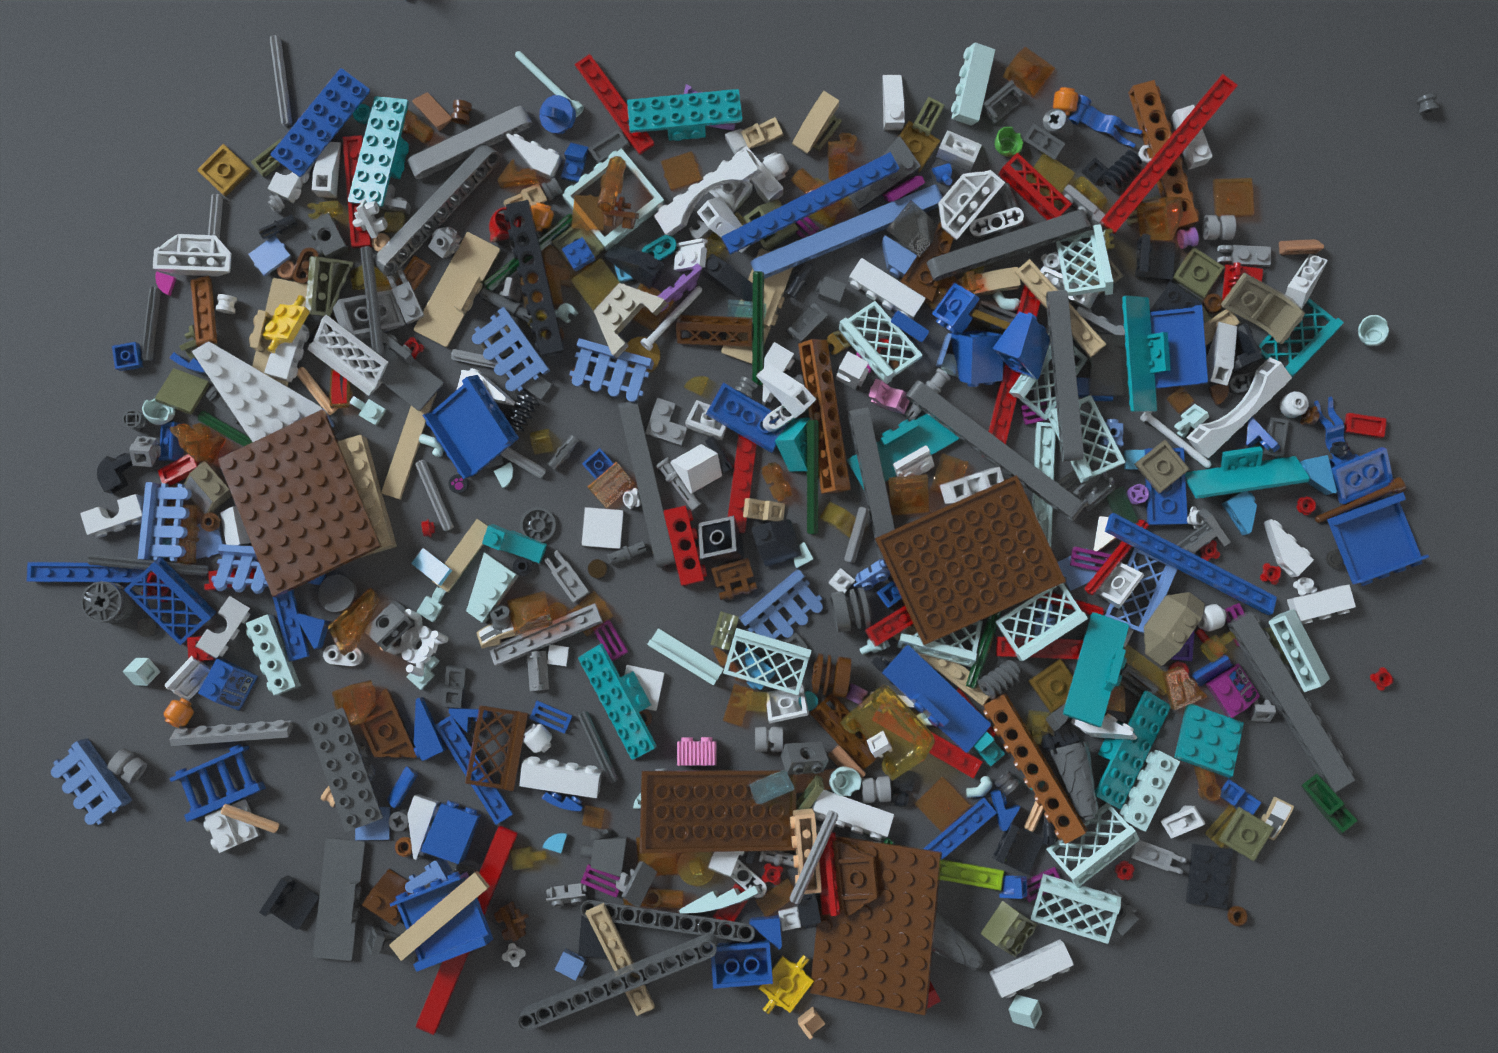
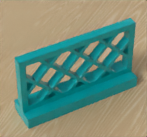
(1313, 345)

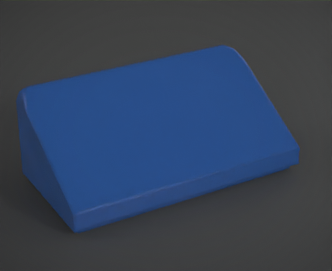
(909, 326)
(169, 444)
(1211, 670)
(402, 787)

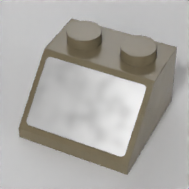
(207, 487)

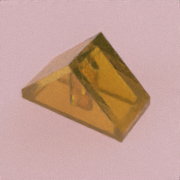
(358, 279)
(838, 518)

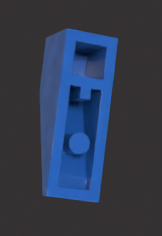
(426, 736)

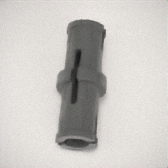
(563, 452)
(627, 553)

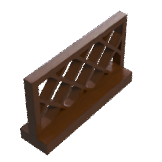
(512, 752)

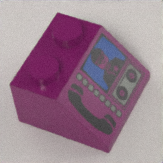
(1233, 691)

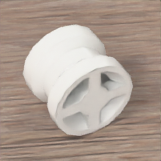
(226, 304)

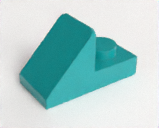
(988, 749)

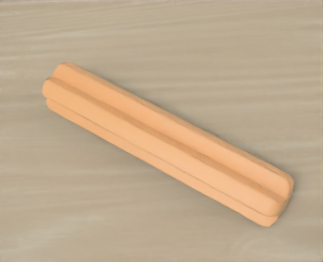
(315, 390)
(1035, 814)
(249, 818)

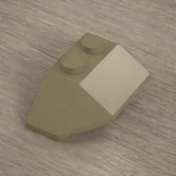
(1171, 626)

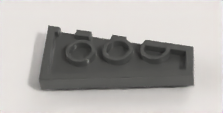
(907, 165)

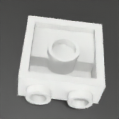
(229, 831)

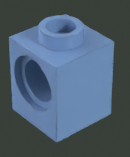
(571, 964)

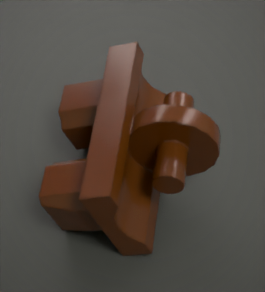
(629, 218)
(514, 921)

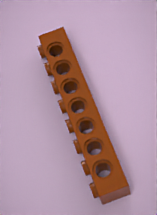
(1150, 92)
(820, 383)
(1064, 832)

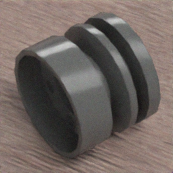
(115, 608)
(850, 610)

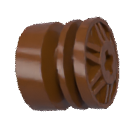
(831, 675)

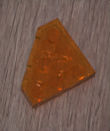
(352, 623)

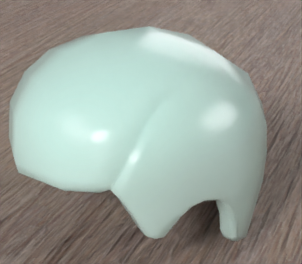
(1373, 330)
(157, 412)
(845, 781)

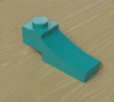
(514, 543)

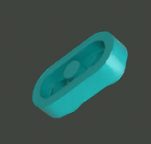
(657, 247)

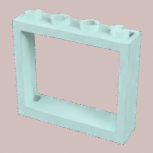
(644, 213)

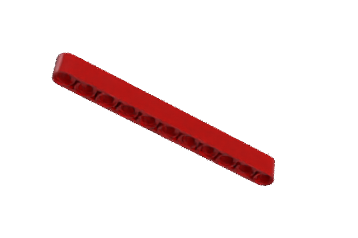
(451, 968)

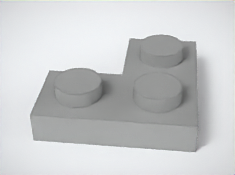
(660, 424)

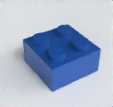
(578, 254)
(127, 356)
(597, 463)

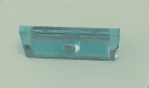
(741, 309)
(771, 787)

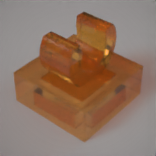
(969, 281)

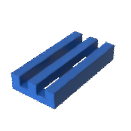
(535, 710)

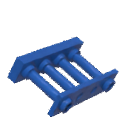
(214, 801)

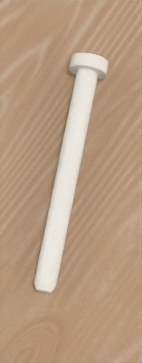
(647, 343)
(1146, 416)

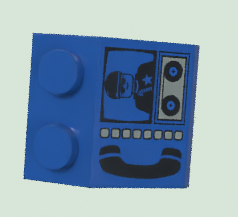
(228, 684)

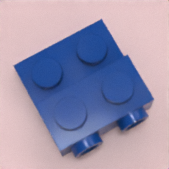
(955, 308)

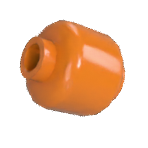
(1066, 100)
(542, 216)
(178, 713)

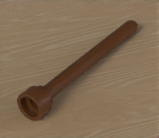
(1395, 486)

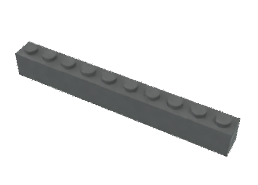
(1290, 701)

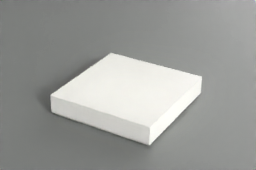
(602, 528)
(651, 683)

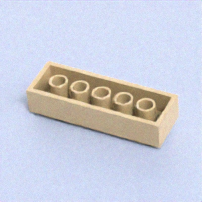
(364, 474)

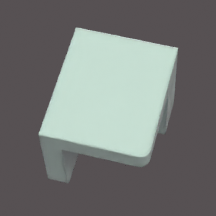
(141, 671)
(1025, 1011)

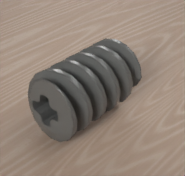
(1058, 124)
(1000, 679)

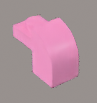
(888, 397)

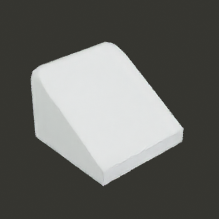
(735, 140)

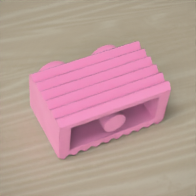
(696, 752)

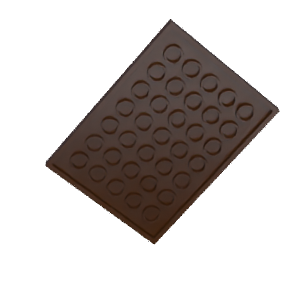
(299, 503)
(970, 560)
(886, 946)

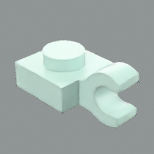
(370, 411)
(1191, 418)
(430, 606)
(422, 681)

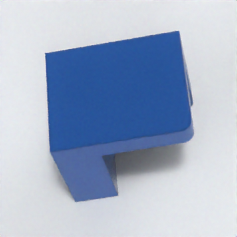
(1014, 887)

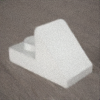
(1182, 821)

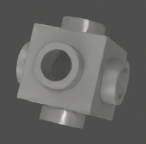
(445, 242)
(144, 451)

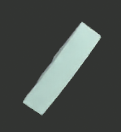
(714, 901)

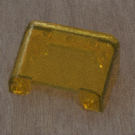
(905, 732)

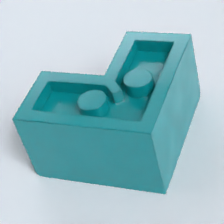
(793, 444)

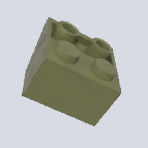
(778, 237)
(1008, 929)

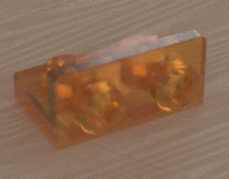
(190, 441)

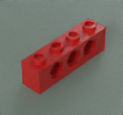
(673, 517)

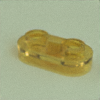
(1087, 189)

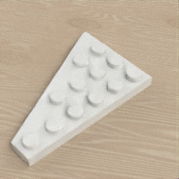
(253, 397)

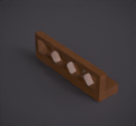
(714, 323)
(849, 742)

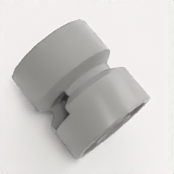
(1219, 227)
(768, 739)
(126, 765)
(876, 789)

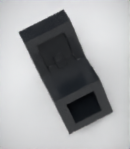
(110, 472)

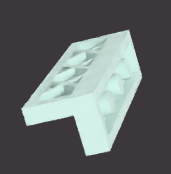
(685, 656)

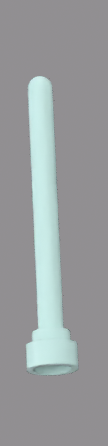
(545, 80)

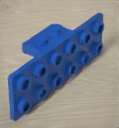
(320, 122)
(936, 698)

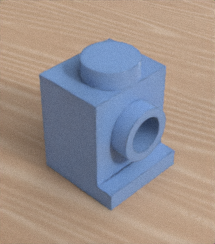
(1118, 438)

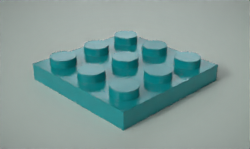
(1209, 740)

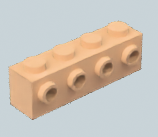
(805, 835)

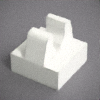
(841, 581)
(879, 744)

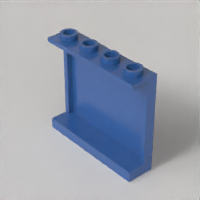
(1186, 346)
(471, 427)
(1375, 540)
(458, 936)

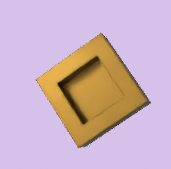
(838, 341)

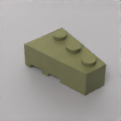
(324, 284)

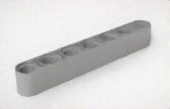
(467, 142)

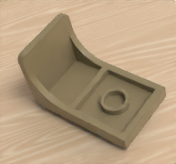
(1264, 307)

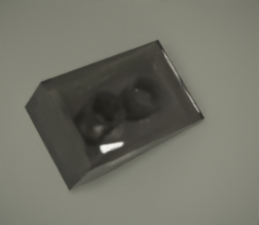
(1108, 368)

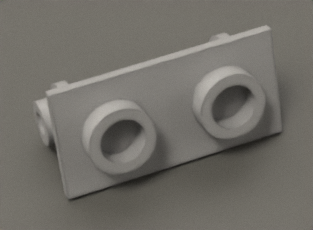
(538, 671)
(559, 897)

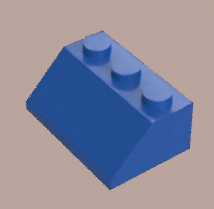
(742, 964)

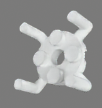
(430, 641)

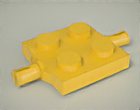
(285, 323)
(788, 984)

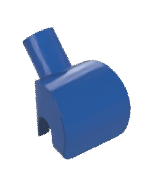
(943, 173)

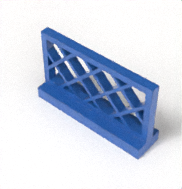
(181, 589)

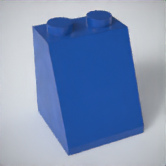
(1024, 345)
(976, 358)
(451, 832)

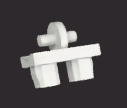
(367, 220)

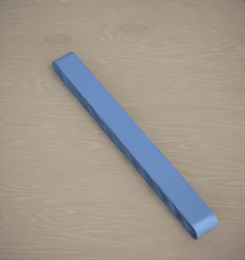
(842, 233)

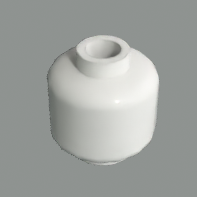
(776, 165)
(1294, 404)
(1212, 618)
(537, 738)

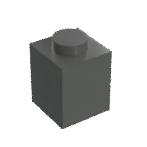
(831, 290)

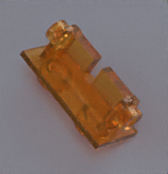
(773, 473)

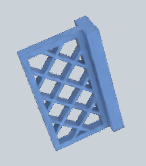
(1158, 595)

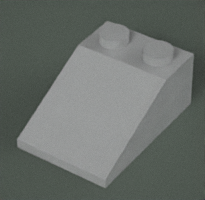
(353, 314)

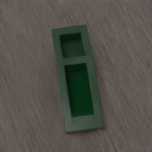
(1329, 804)

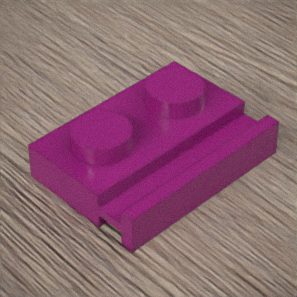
(906, 187)

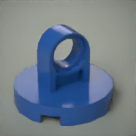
(557, 114)

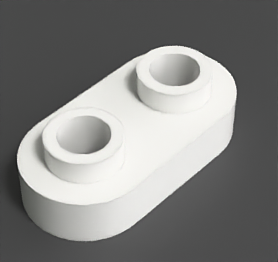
(340, 659)

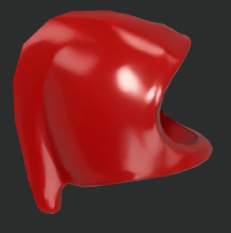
(499, 227)

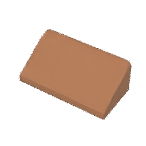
(432, 111)
(1300, 247)
(842, 759)

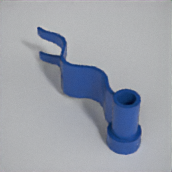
(1101, 122)
(1333, 433)

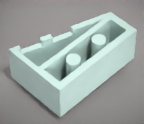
(490, 587)

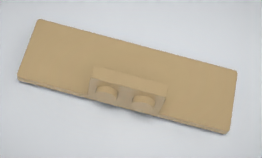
(457, 289)
(281, 292)
(773, 292)

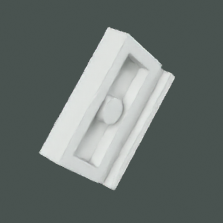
(689, 254)
(915, 463)
(188, 678)

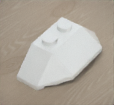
(967, 200)
(193, 256)

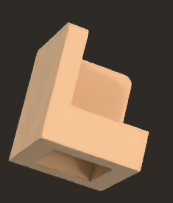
(810, 1022)

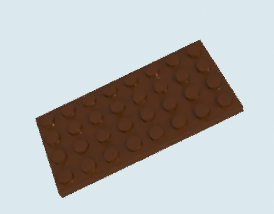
(712, 813)

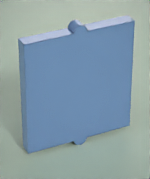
(269, 255)
(943, 350)
(208, 542)
(1076, 576)
(376, 830)

